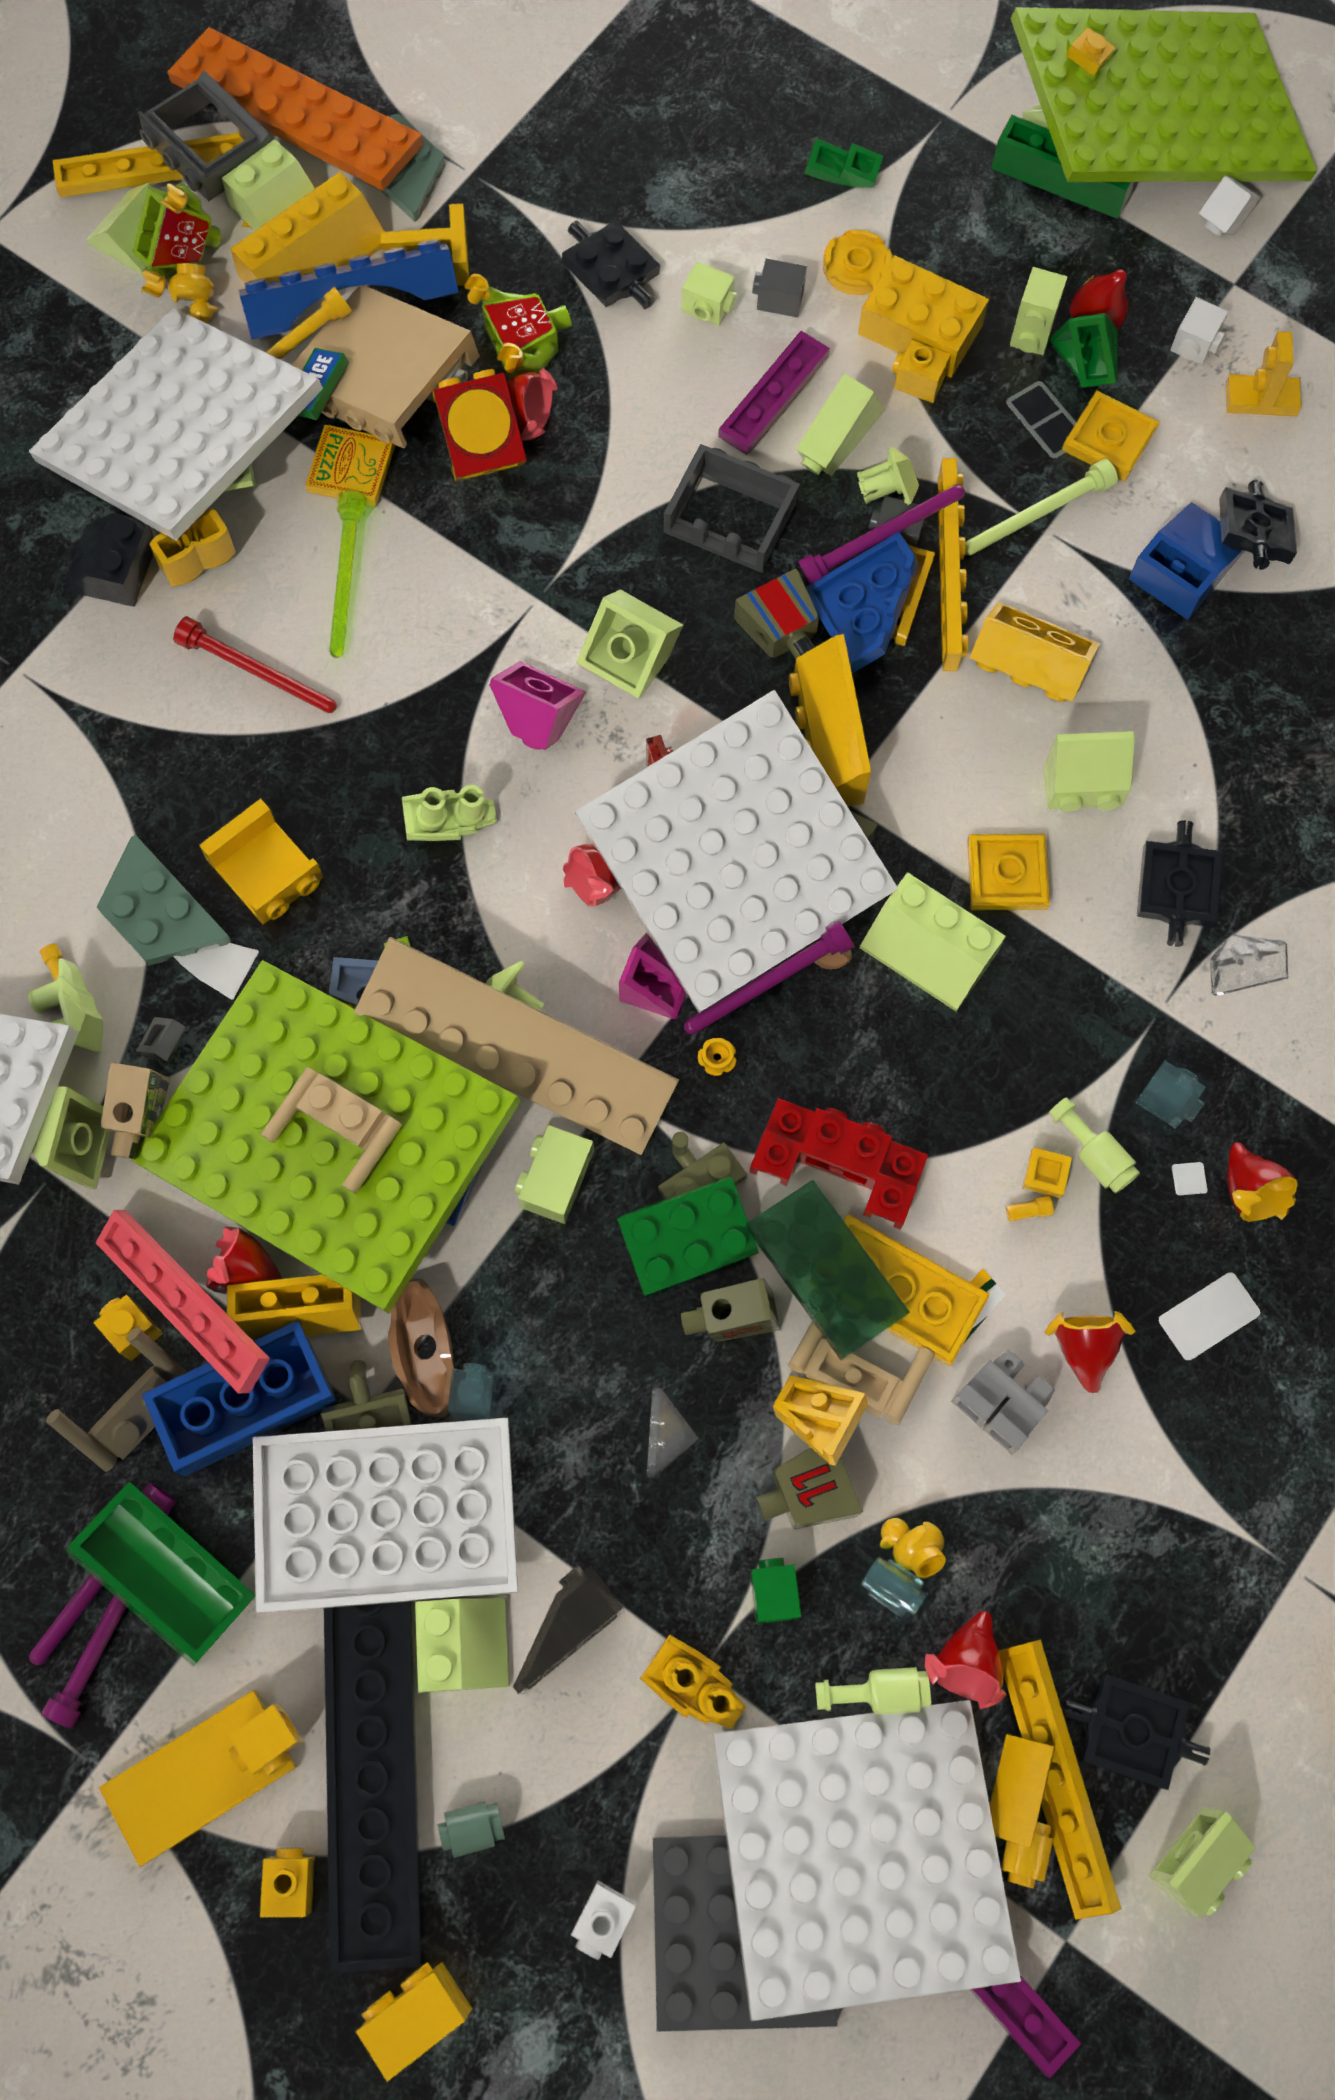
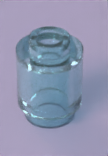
(894, 1587)

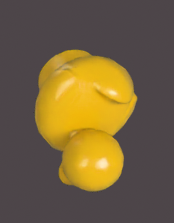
(193, 285)
(914, 1548)

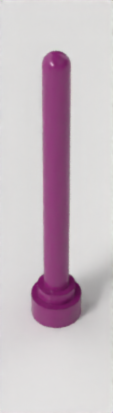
(817, 566)
(832, 941)
(87, 1591)
(65, 1705)

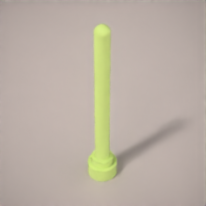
(1099, 477)

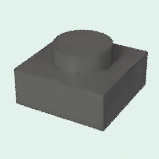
(161, 1039)

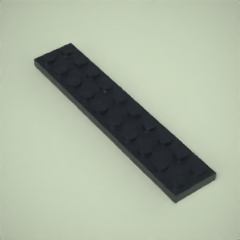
(371, 1788)

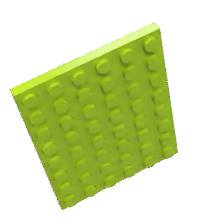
(1173, 102)
(293, 1187)

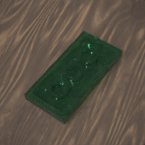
(827, 1270)

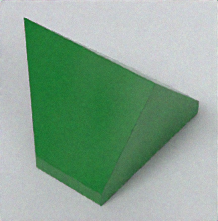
(1089, 348)

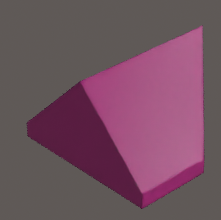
(650, 981)

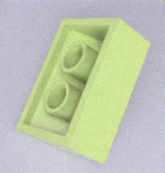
(932, 942)

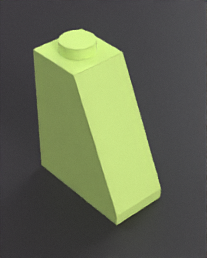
(839, 426)

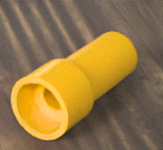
(50, 956)
(1038, 1207)

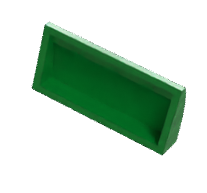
(160, 1573)

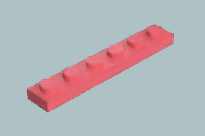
(183, 1301)

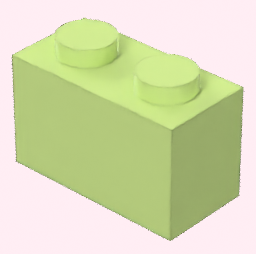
(1038, 311)
(554, 1174)

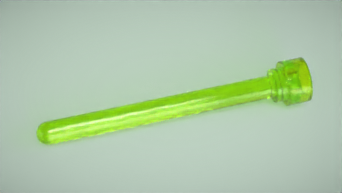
(352, 508)

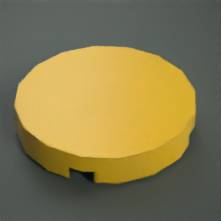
(855, 261)

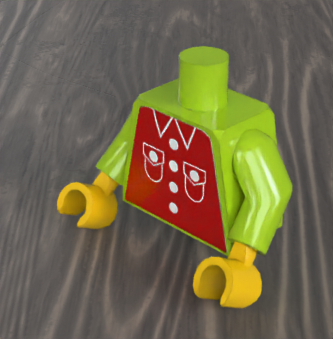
(172, 233)
(518, 326)

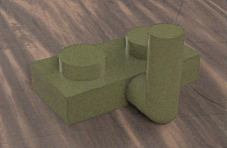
(696, 1173)
(365, 1410)

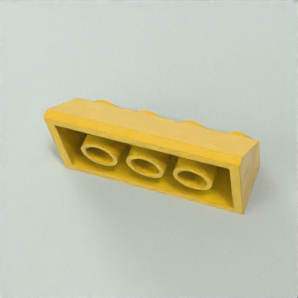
(318, 229)
(832, 717)

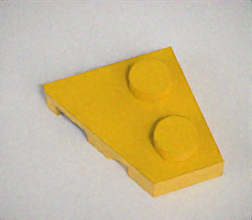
(820, 1414)

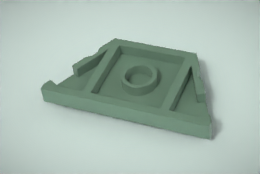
(416, 178)
(155, 909)

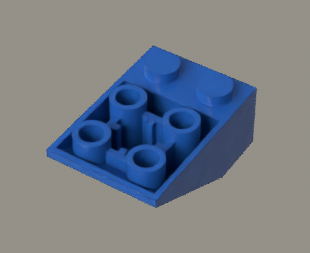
(1184, 561)

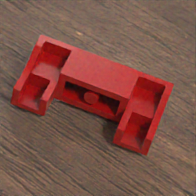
(844, 1150)

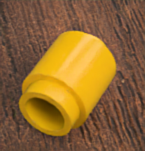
(1026, 1863)

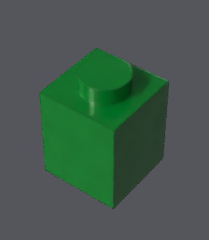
(775, 1591)

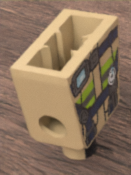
(127, 1093)

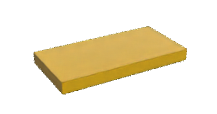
(938, 1301)
(186, 1784)

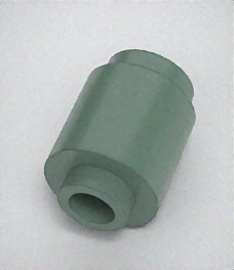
(471, 1829)

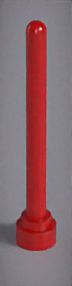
(191, 635)

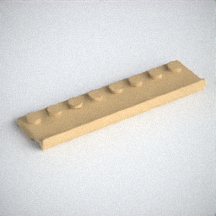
(516, 1046)

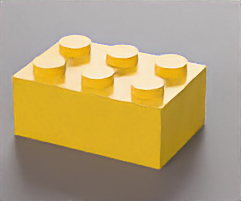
(922, 308)

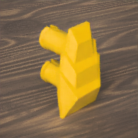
(692, 1684)

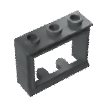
(178, 155)
(744, 478)

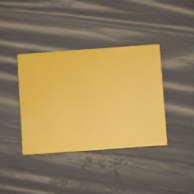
(1019, 1789)

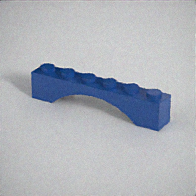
(276, 305)

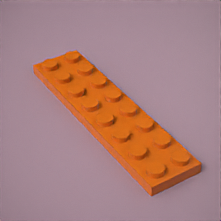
(302, 109)

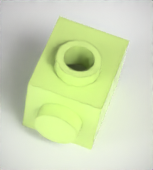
(708, 293)

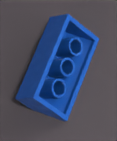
(207, 1420)

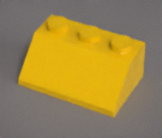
(1033, 652)

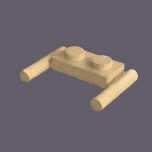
(341, 1113)
(883, 1391)

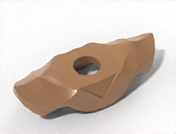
(425, 1380)

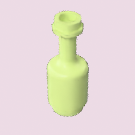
(1099, 1152)
(885, 1691)

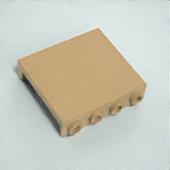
(393, 361)

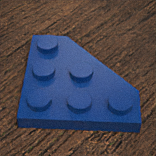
(866, 598)

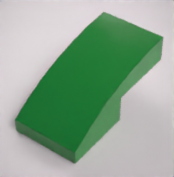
(849, 168)

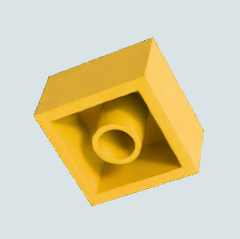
(414, 2021)

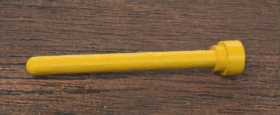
(332, 308)

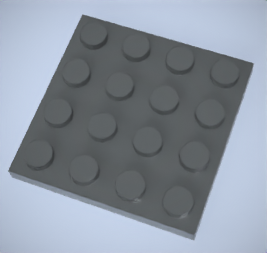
(699, 1942)

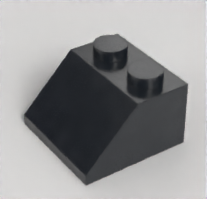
(111, 560)

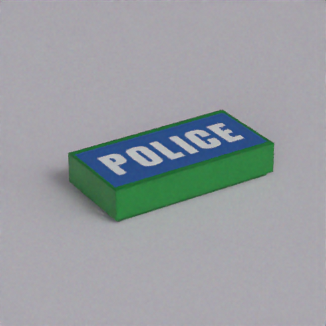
(328, 368)

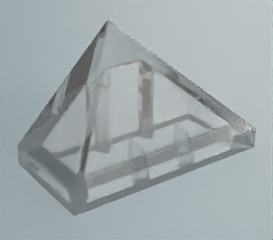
(1247, 963)
(668, 1434)

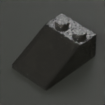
(572, 1620)

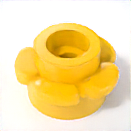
(721, 1047)

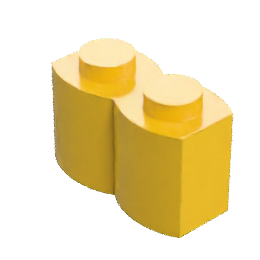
(200, 547)

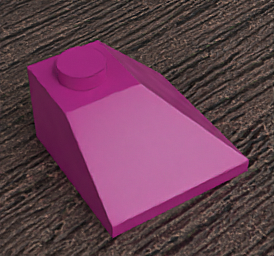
(535, 704)

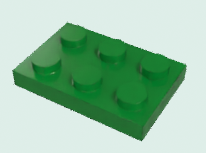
(687, 1235)

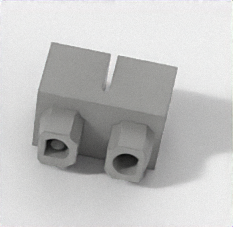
(1021, 1408)

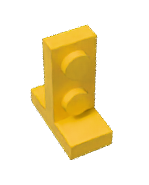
(453, 237)
(1269, 388)

